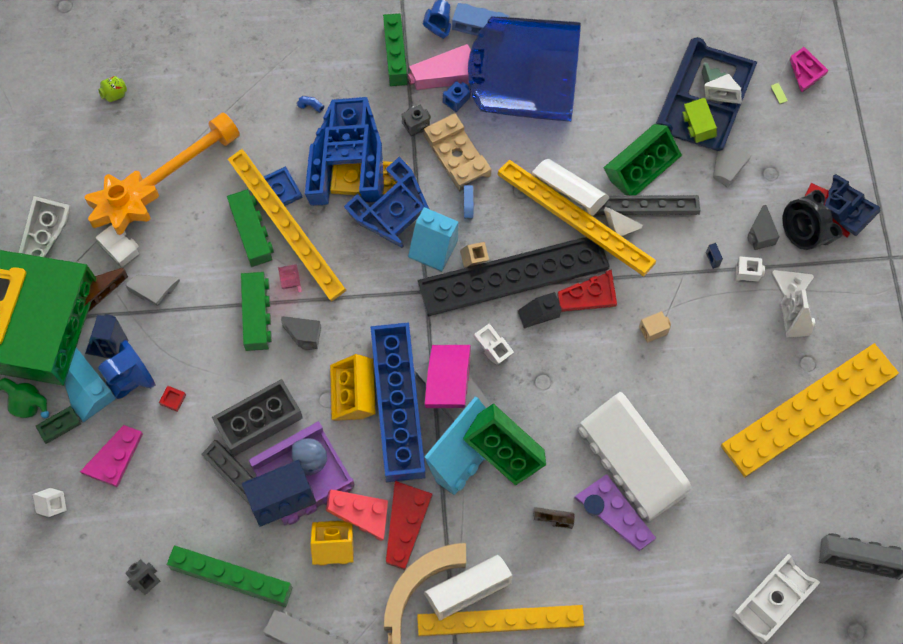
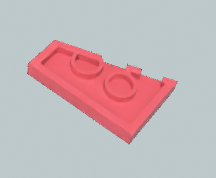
(360, 510)

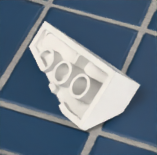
(43, 226)
(797, 314)

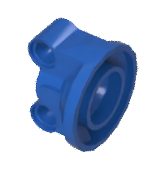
(125, 372)

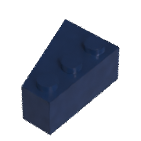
(105, 337)

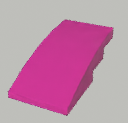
(448, 376)

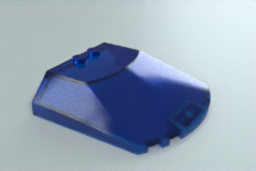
(525, 67)

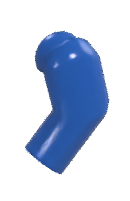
(311, 101)

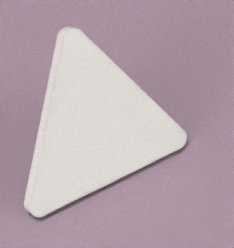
(791, 282)

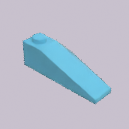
(85, 388)

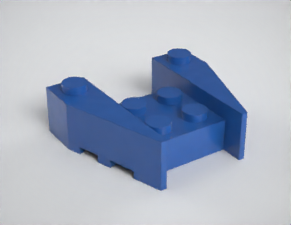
(395, 209)

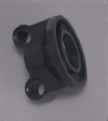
(810, 222)

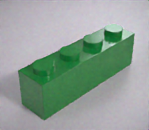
(395, 49)
(249, 227)
(254, 311)

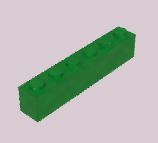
(229, 576)

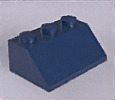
(279, 493)

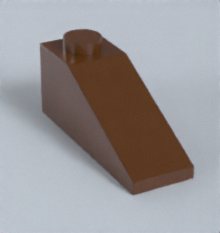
(104, 286)

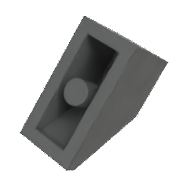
(763, 231)
(303, 331)

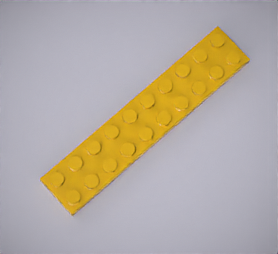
(809, 410)

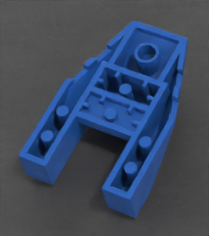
(345, 138)

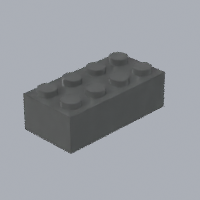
(257, 417)

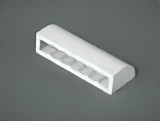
(570, 186)
(469, 587)

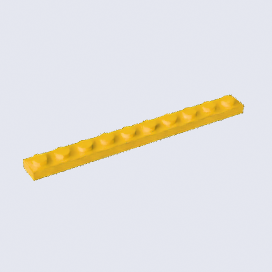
(577, 218)
(287, 225)

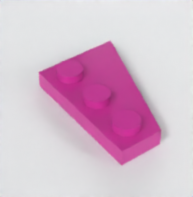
(114, 457)

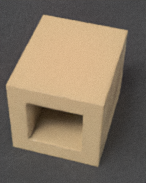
(474, 254)
(655, 326)

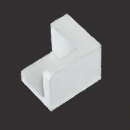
(49, 502)

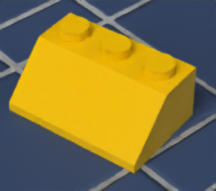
(352, 388)

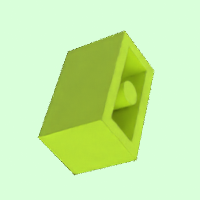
(700, 120)

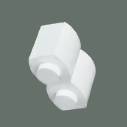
(118, 246)

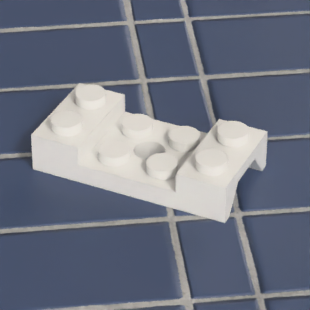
(764, 616)

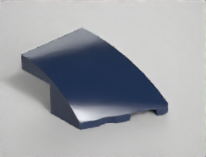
(850, 206)

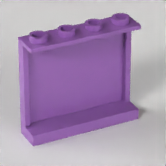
(332, 476)

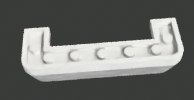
(634, 457)

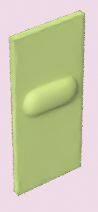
(779, 93)

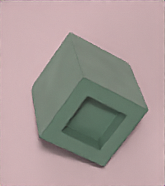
(711, 74)

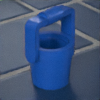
(438, 18)

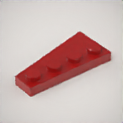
(407, 516)

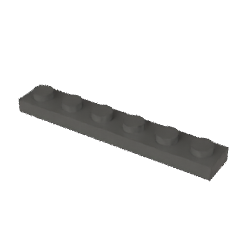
(653, 205)

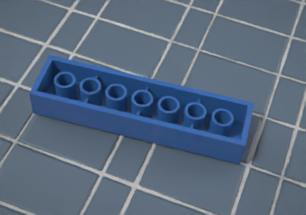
(397, 402)

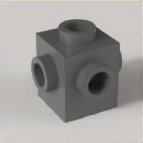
(416, 119)
(142, 576)

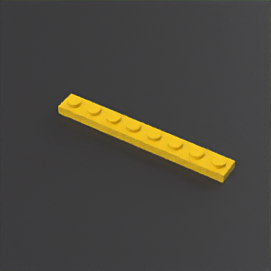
(501, 620)

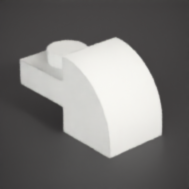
(494, 347)

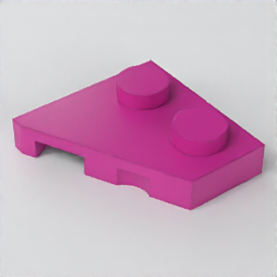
(807, 68)

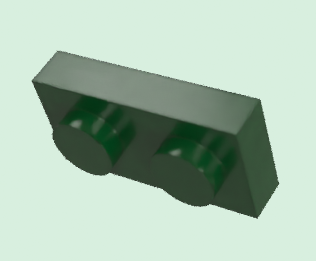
(58, 424)

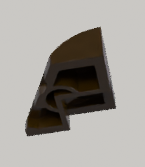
(559, 518)

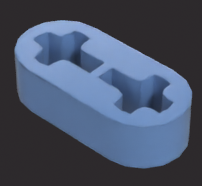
(468, 202)

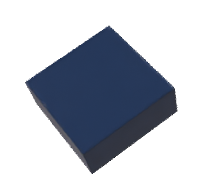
(714, 255)

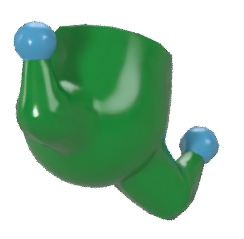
(24, 399)

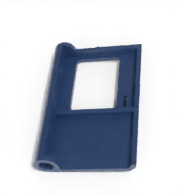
(679, 94)

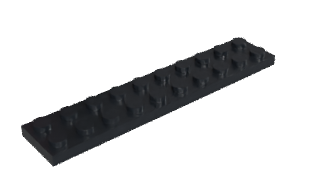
(511, 275)

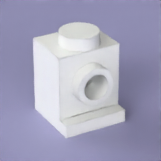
(755, 268)

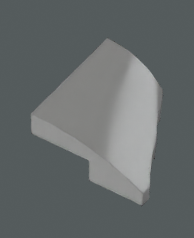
(729, 164)
(151, 287)

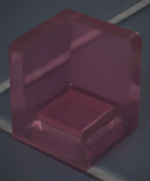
(290, 277)

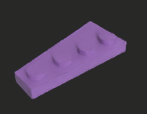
(619, 513)

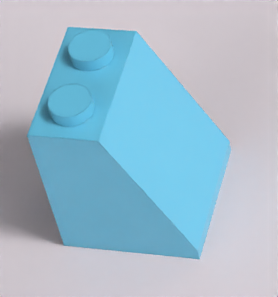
(433, 239)

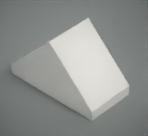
(723, 90)
(620, 223)

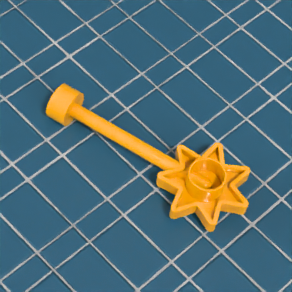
(126, 199)

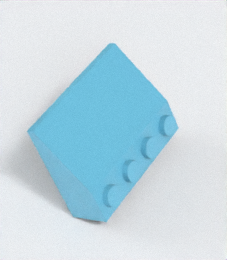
(451, 457)

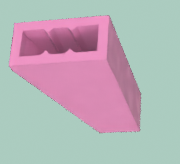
(441, 70)

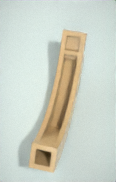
(423, 568)

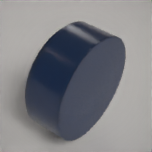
(594, 505)

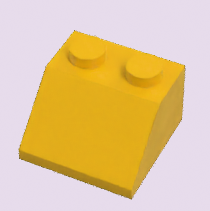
(332, 542)

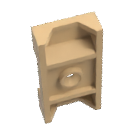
(449, 136)

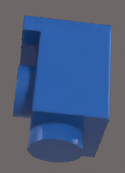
(456, 96)

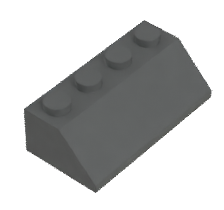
(861, 556)

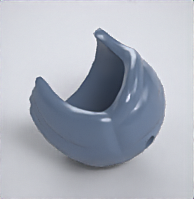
(310, 454)

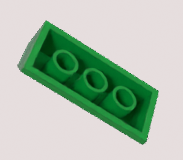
(643, 160)
(505, 445)

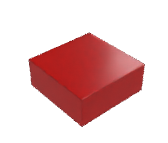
(172, 398)

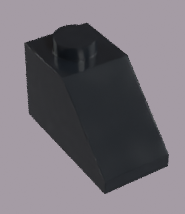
(540, 310)

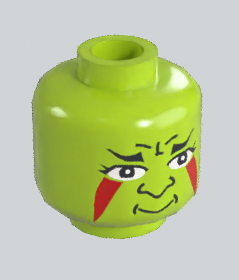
(112, 89)

